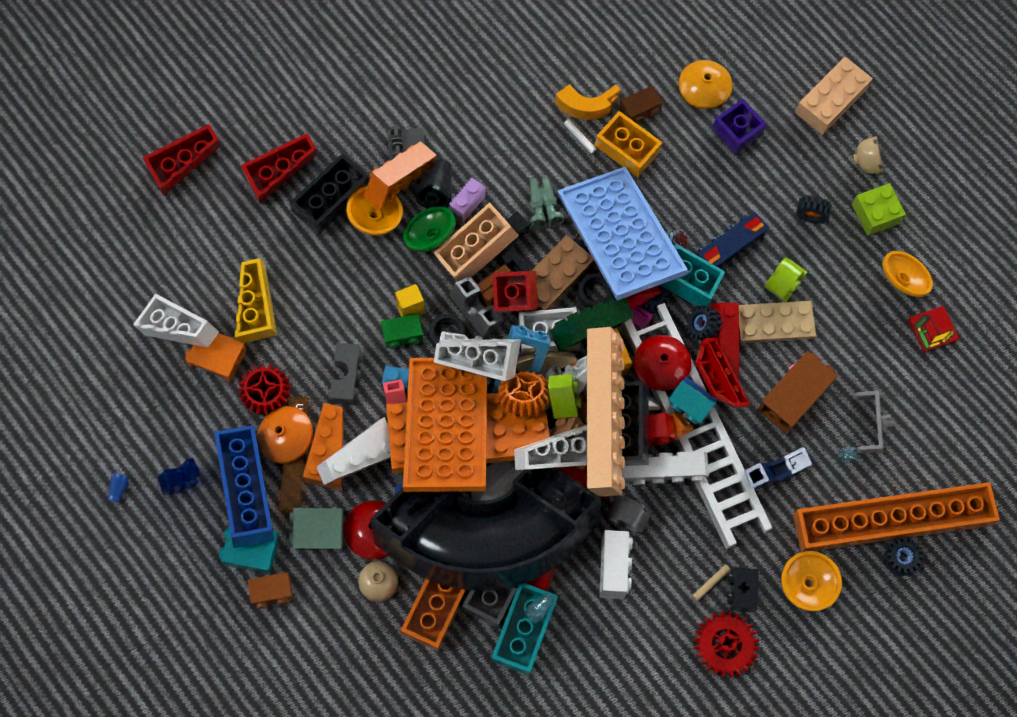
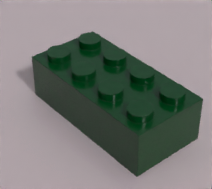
(602, 315)

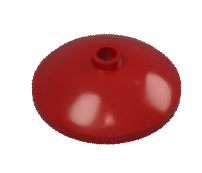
(662, 374)
(357, 531)

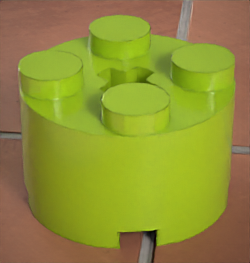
(785, 279)

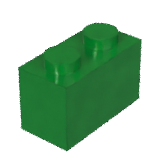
(402, 331)

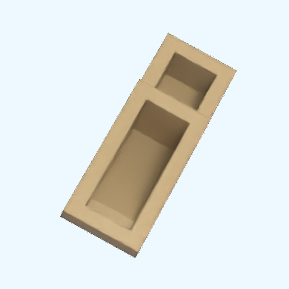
(552, 358)

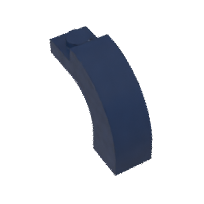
(774, 472)

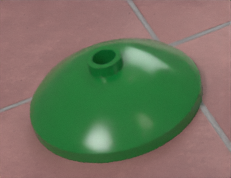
(429, 229)

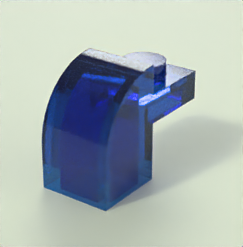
(179, 479)

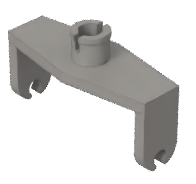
(882, 421)

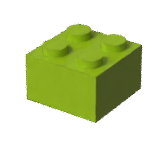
(878, 209)

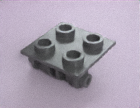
(401, 139)

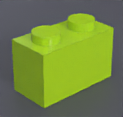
(563, 396)

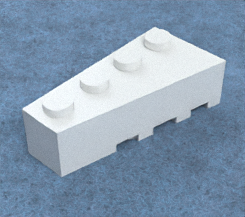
(174, 323)
(483, 357)
(556, 451)
(669, 466)

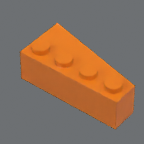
(398, 174)

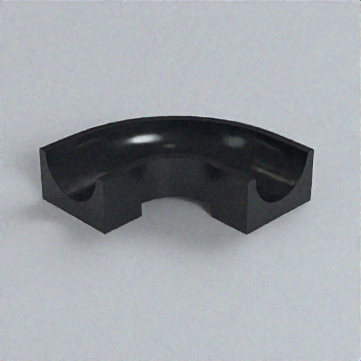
(490, 540)

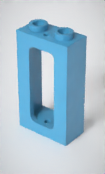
(531, 338)

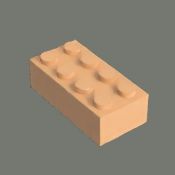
(833, 95)
(476, 243)

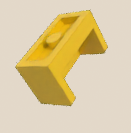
(410, 301)

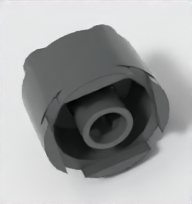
(628, 514)

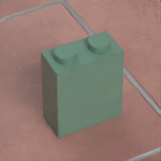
(317, 528)

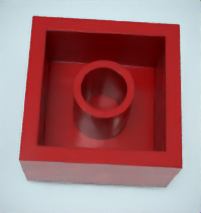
(515, 291)

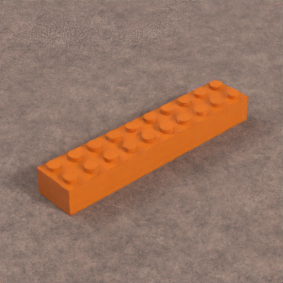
(895, 517)

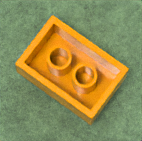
(628, 144)

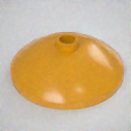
(703, 92)
(360, 212)
(907, 274)
(821, 573)

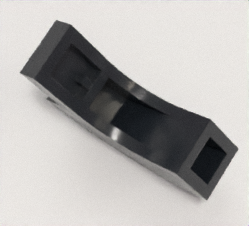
(509, 255)

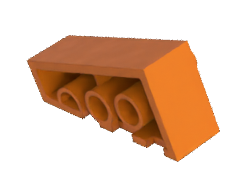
(326, 441)

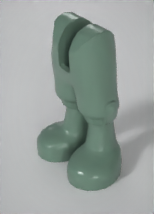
(544, 197)

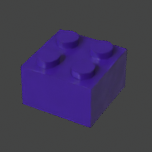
(739, 126)

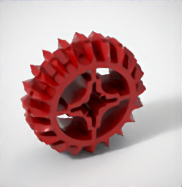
(256, 390)

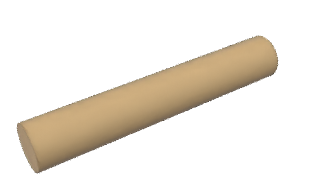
(711, 582)

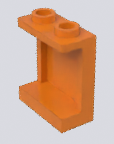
(219, 358)

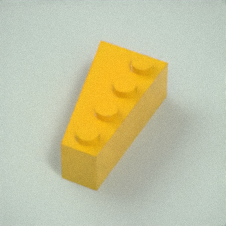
(255, 309)

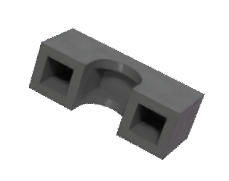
(466, 296)
(345, 390)

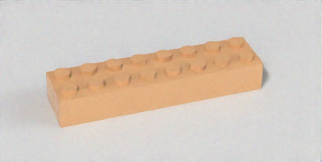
(605, 412)

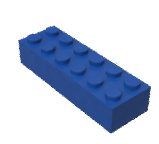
(243, 486)

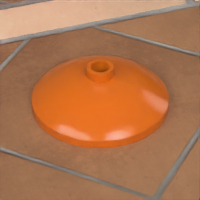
(292, 441)

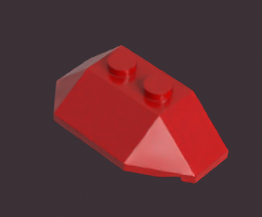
(719, 375)

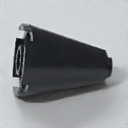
(435, 186)

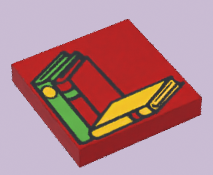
(933, 329)

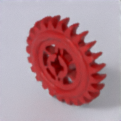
(744, 637)

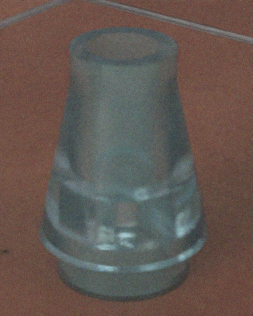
(538, 608)

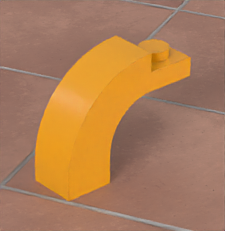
(586, 108)

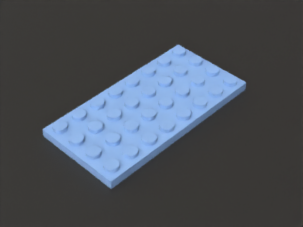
(622, 233)

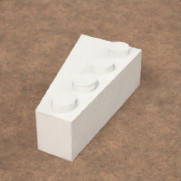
(362, 452)

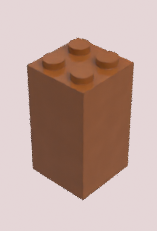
(797, 392)

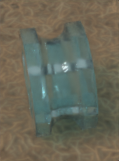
(848, 454)

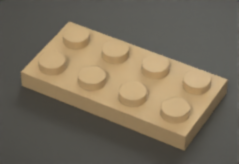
(776, 322)

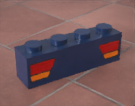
(734, 241)

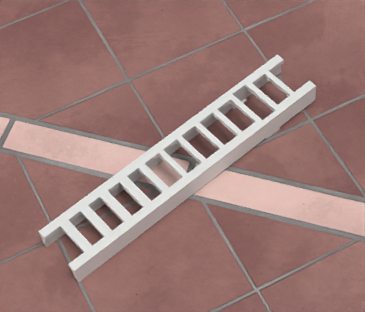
(706, 491)

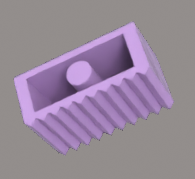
(467, 199)

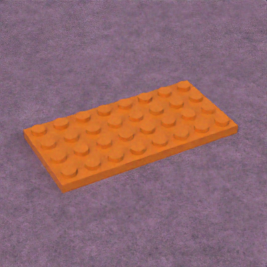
(445, 429)
(503, 432)

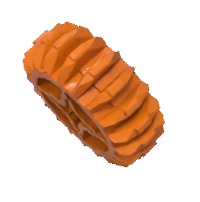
(524, 398)

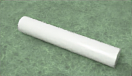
(579, 135)

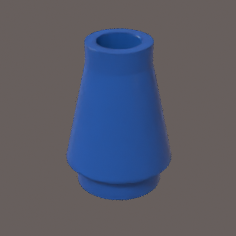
(117, 487)

